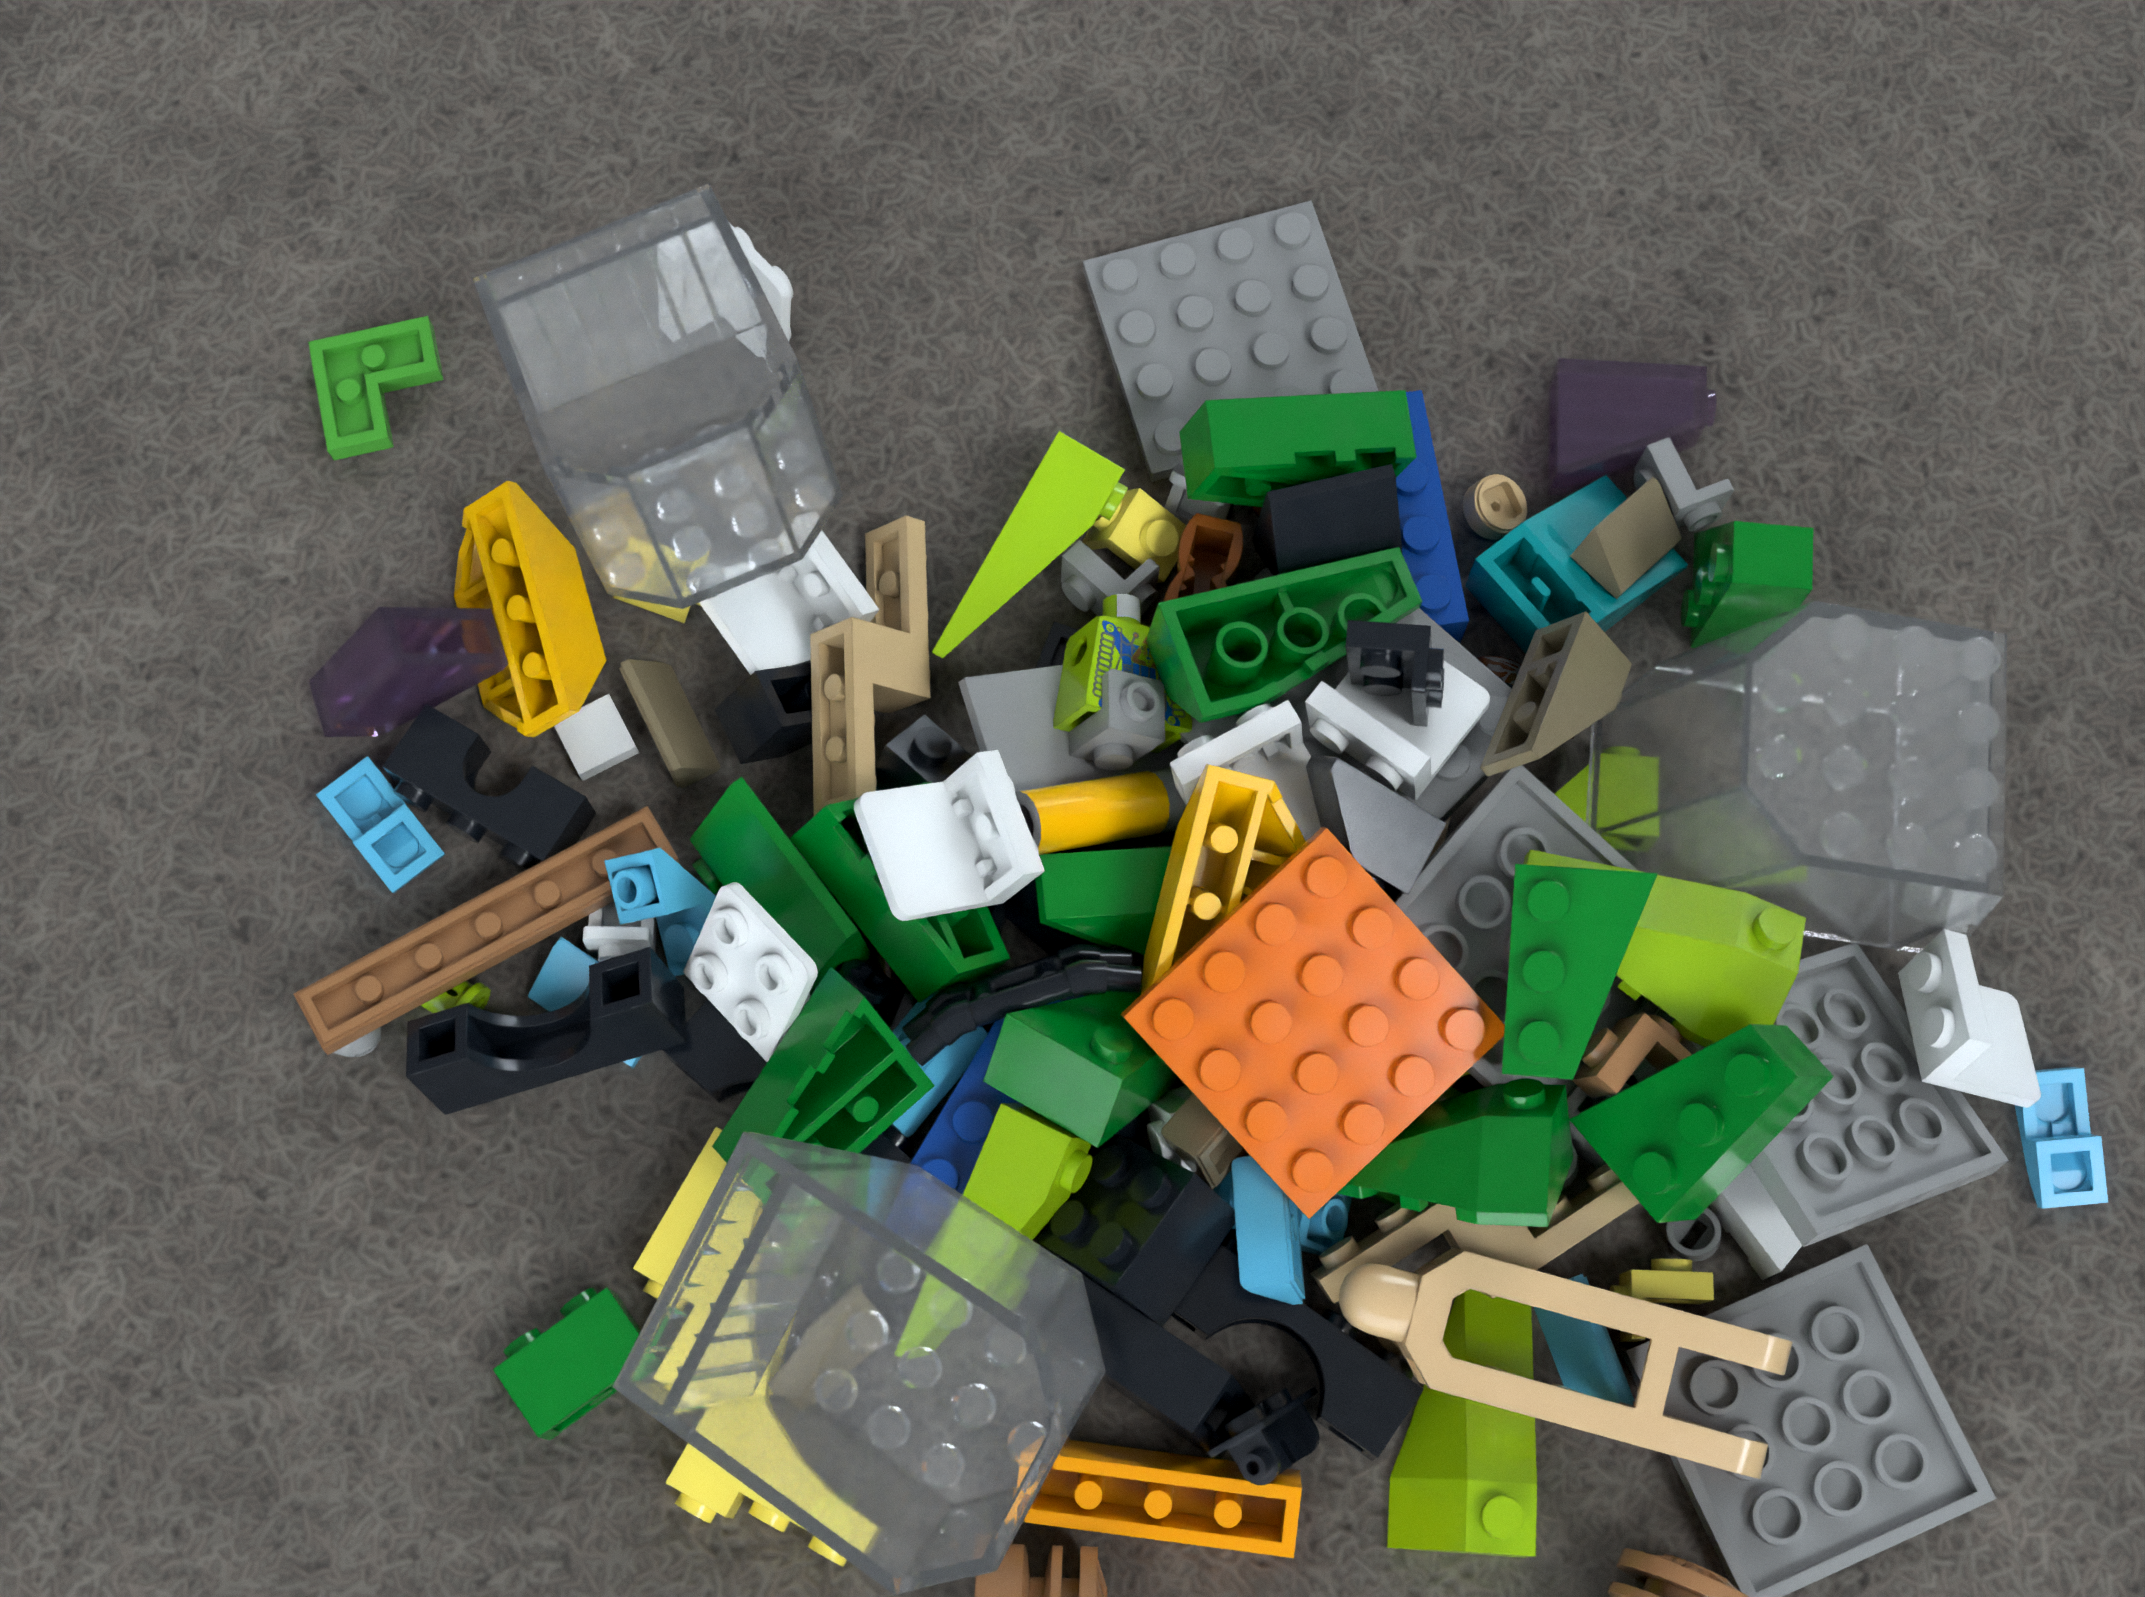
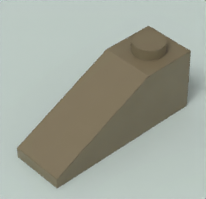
(1562, 687)

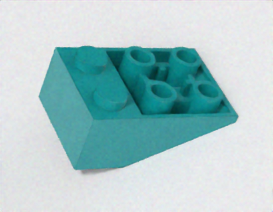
(1533, 580)

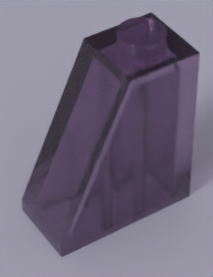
(1613, 409)
(401, 664)

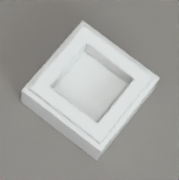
(596, 738)

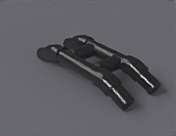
(968, 1006)

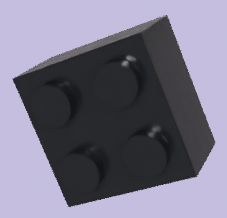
(1140, 1227)

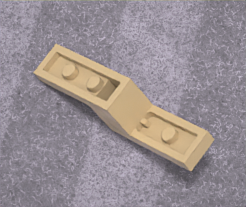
(870, 664)
(1406, 1230)

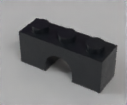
(440, 767)

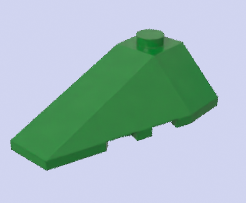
(1267, 635)
(1103, 894)
(1485, 1152)

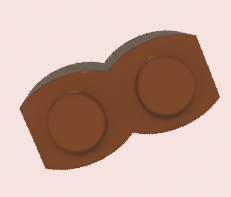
(1207, 556)

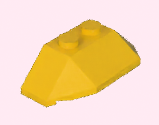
(540, 605)
(1221, 851)

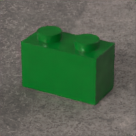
(570, 1365)

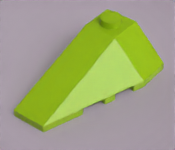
(1053, 512)
(1706, 954)
(1027, 1168)
(1466, 1465)

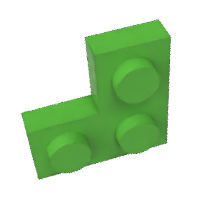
(356, 372)

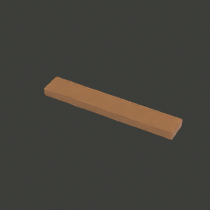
(473, 935)

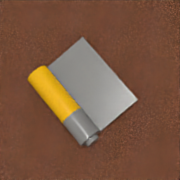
(1063, 796)

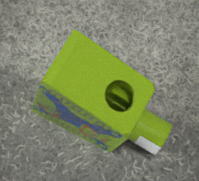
(1104, 644)

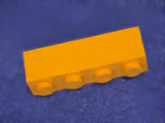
(1170, 1499)

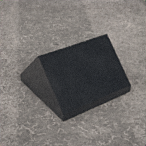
(1329, 520)

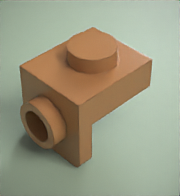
(1617, 1053)

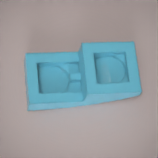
(380, 824)
(2057, 1142)

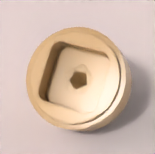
(1494, 506)

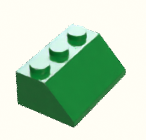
(748, 847)

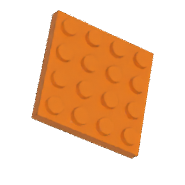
(1315, 1022)

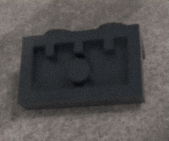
(1394, 658)

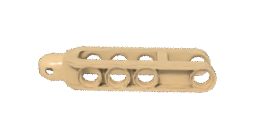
(1415, 1313)

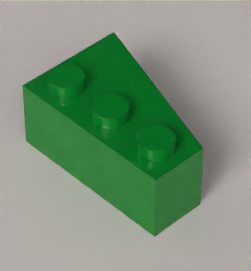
(1265, 444)
(1745, 577)
(921, 951)
(1563, 959)
(1079, 1065)
(831, 1078)
(1703, 1118)

